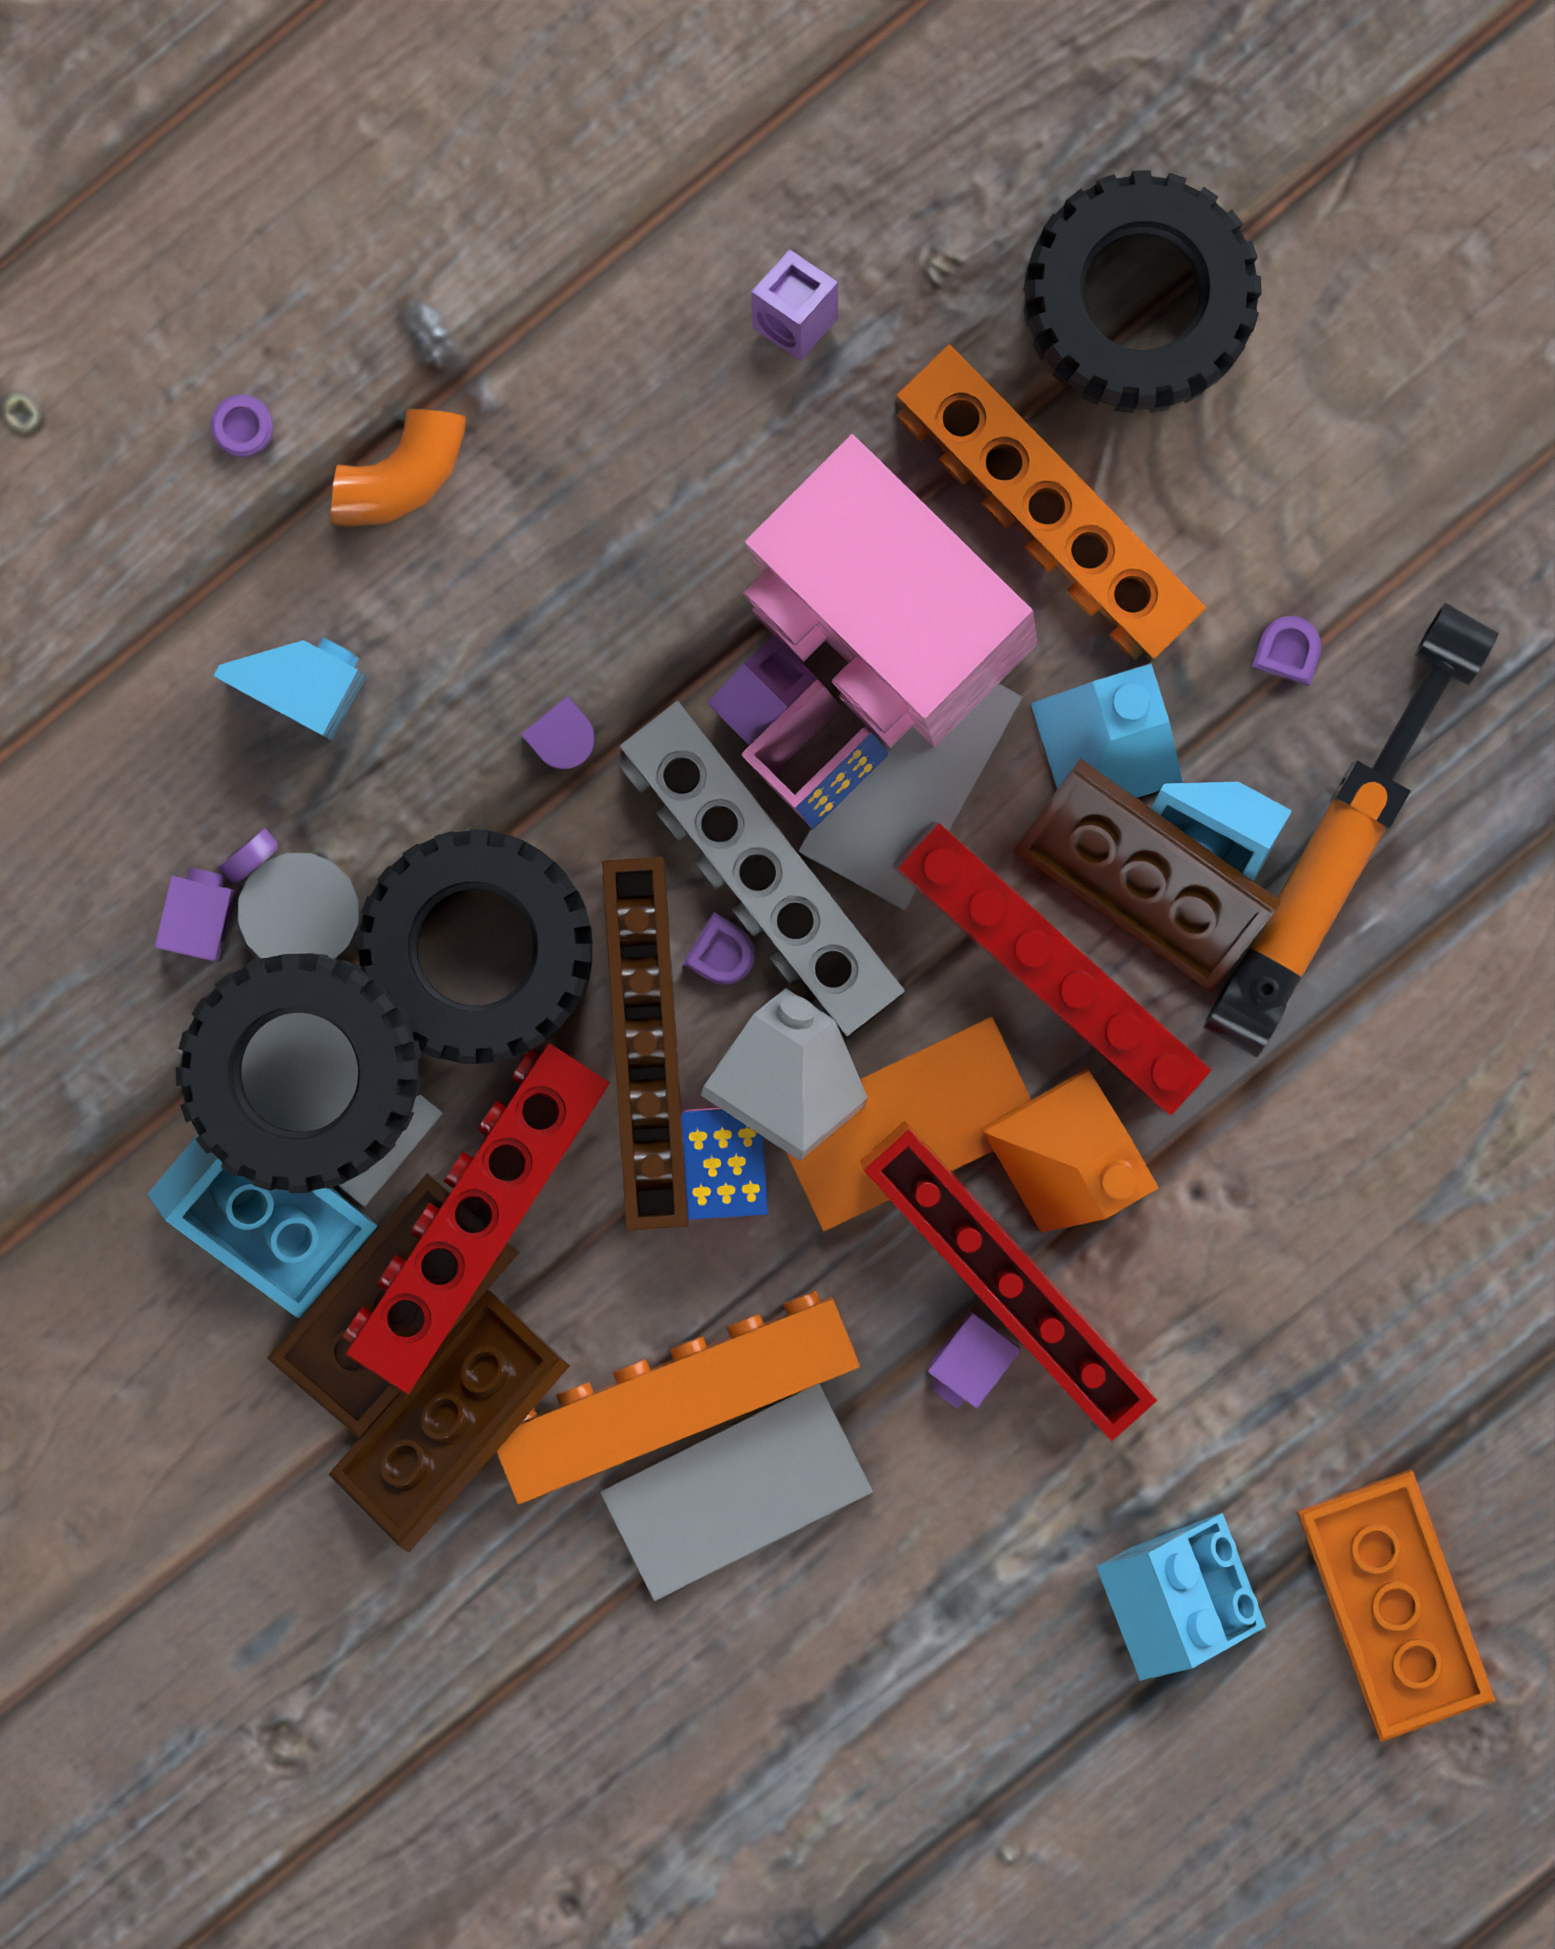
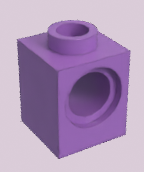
(795, 305)
(761, 690)
(196, 915)
(971, 1361)

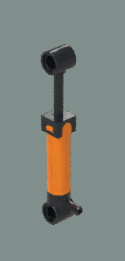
(1341, 847)

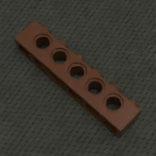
(645, 1043)

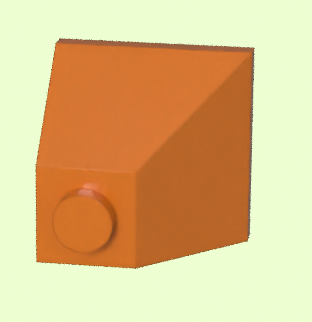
(1070, 1156)

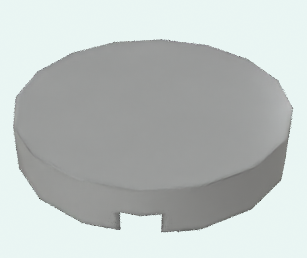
(298, 907)

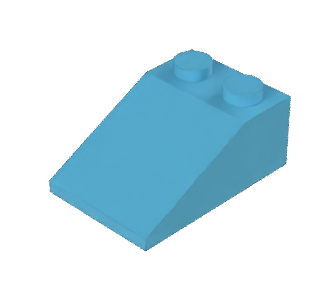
(270, 1238)

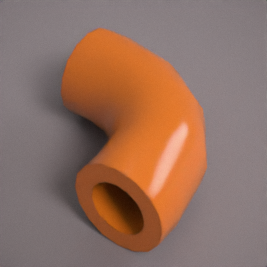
(404, 478)

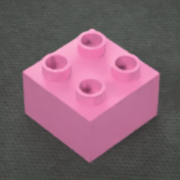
(891, 593)

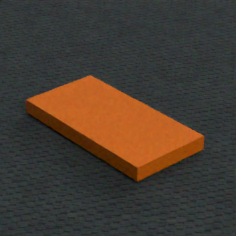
(941, 1092)
(1395, 1605)

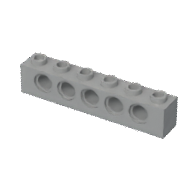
(676, 737)

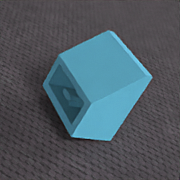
(1181, 1597)

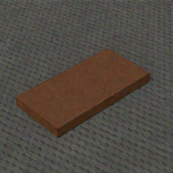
(1146, 875)
(315, 1348)
(450, 1422)

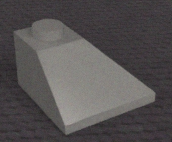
(788, 1076)

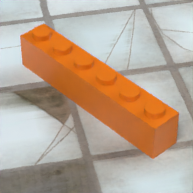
(677, 1397)

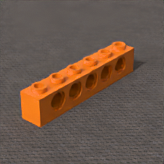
(952, 382)

